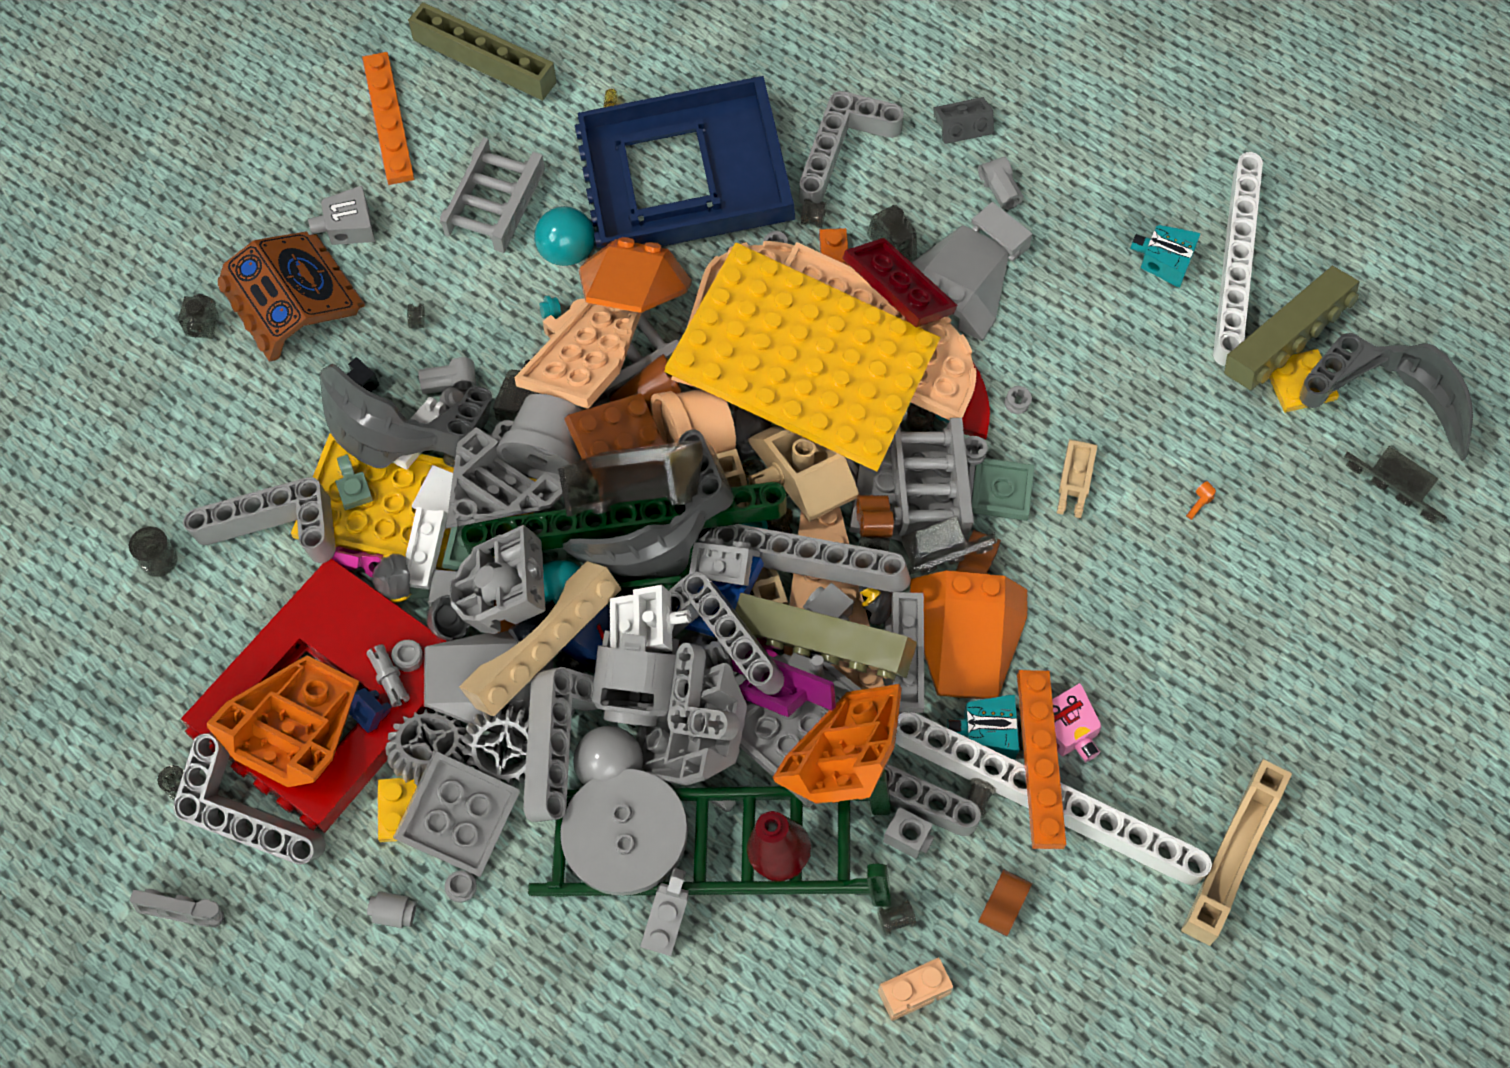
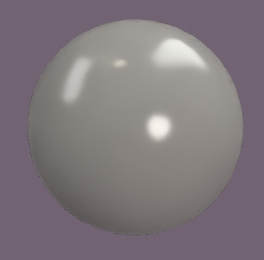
(606, 754)

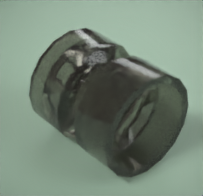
(153, 551)

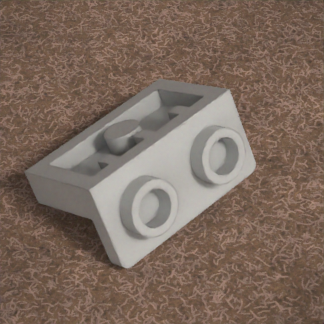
(722, 562)

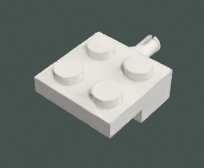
(646, 614)

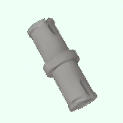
(388, 675)

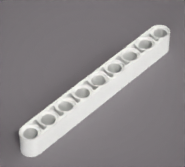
(1239, 243)

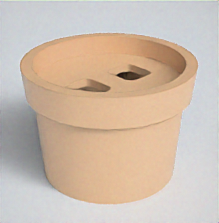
(694, 411)

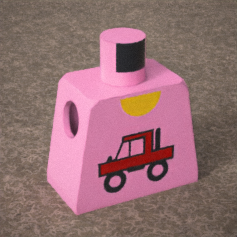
(1075, 723)

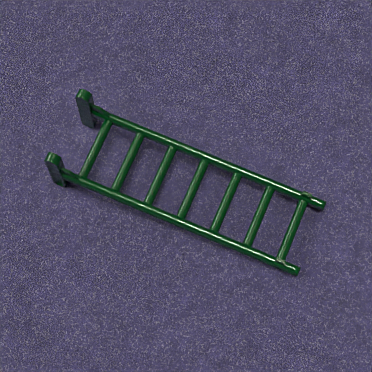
(876, 883)

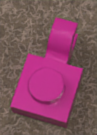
(354, 559)

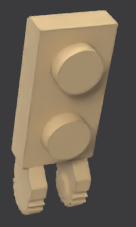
(1076, 475)

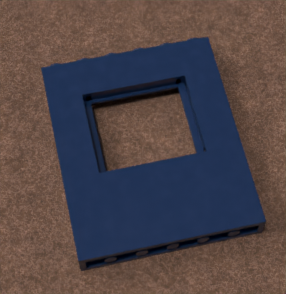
(737, 153)

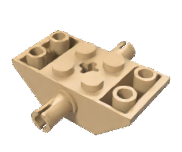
(809, 472)

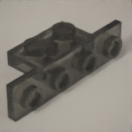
(1402, 477)
(941, 543)

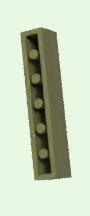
(482, 51)
(1291, 328)
(827, 636)

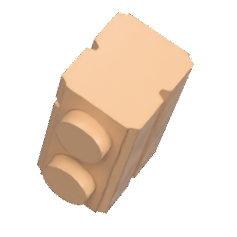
(915, 989)

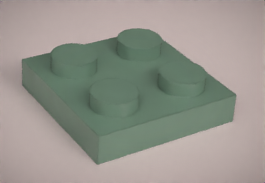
(1002, 489)

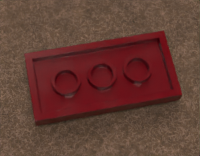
(899, 282)

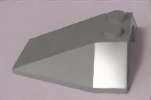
(971, 274)
(453, 662)
(692, 758)

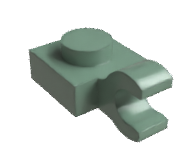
(352, 487)

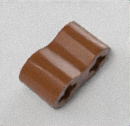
(874, 516)
(978, 563)
(1005, 902)

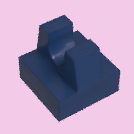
(368, 710)

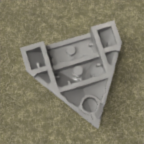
(490, 488)

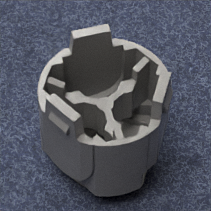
(631, 682)

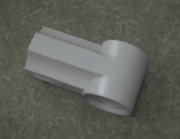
(998, 176)
(458, 374)

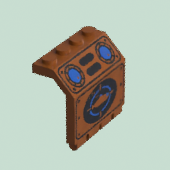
(284, 286)

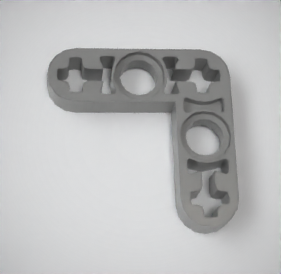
(688, 705)

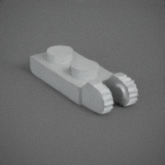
(179, 908)

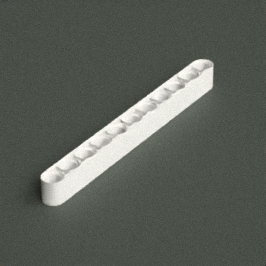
(1093, 810)

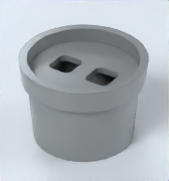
(539, 437)

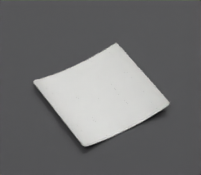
(435, 490)

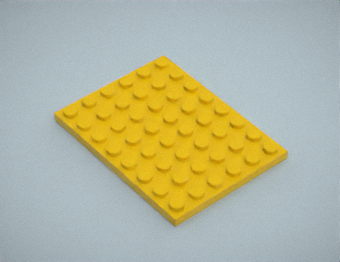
(803, 356)

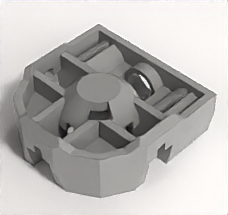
(510, 578)

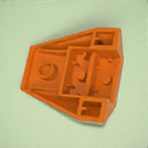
(632, 276)
(970, 630)
(288, 722)
(845, 749)

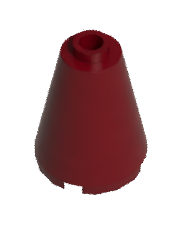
(778, 847)

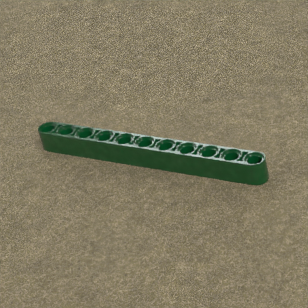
(638, 511)

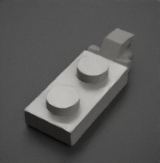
(666, 915)

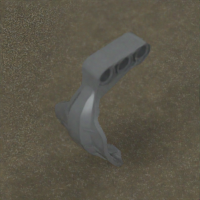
(1419, 367)
(379, 433)
(662, 549)

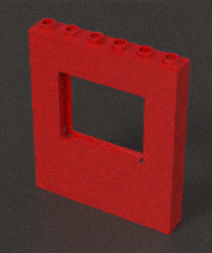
(339, 623)

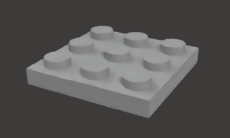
(456, 813)

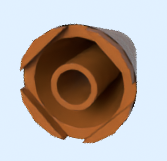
(648, 382)

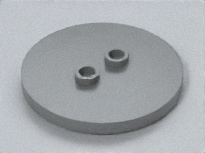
(624, 832)

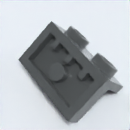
(965, 120)

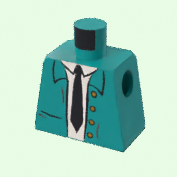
(1167, 252)
(991, 724)

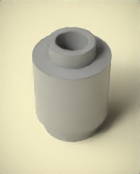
(392, 910)

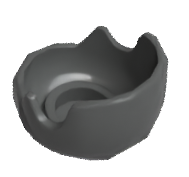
(445, 621)

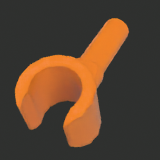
(1206, 493)

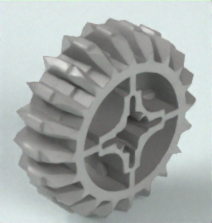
(418, 739)
(492, 743)

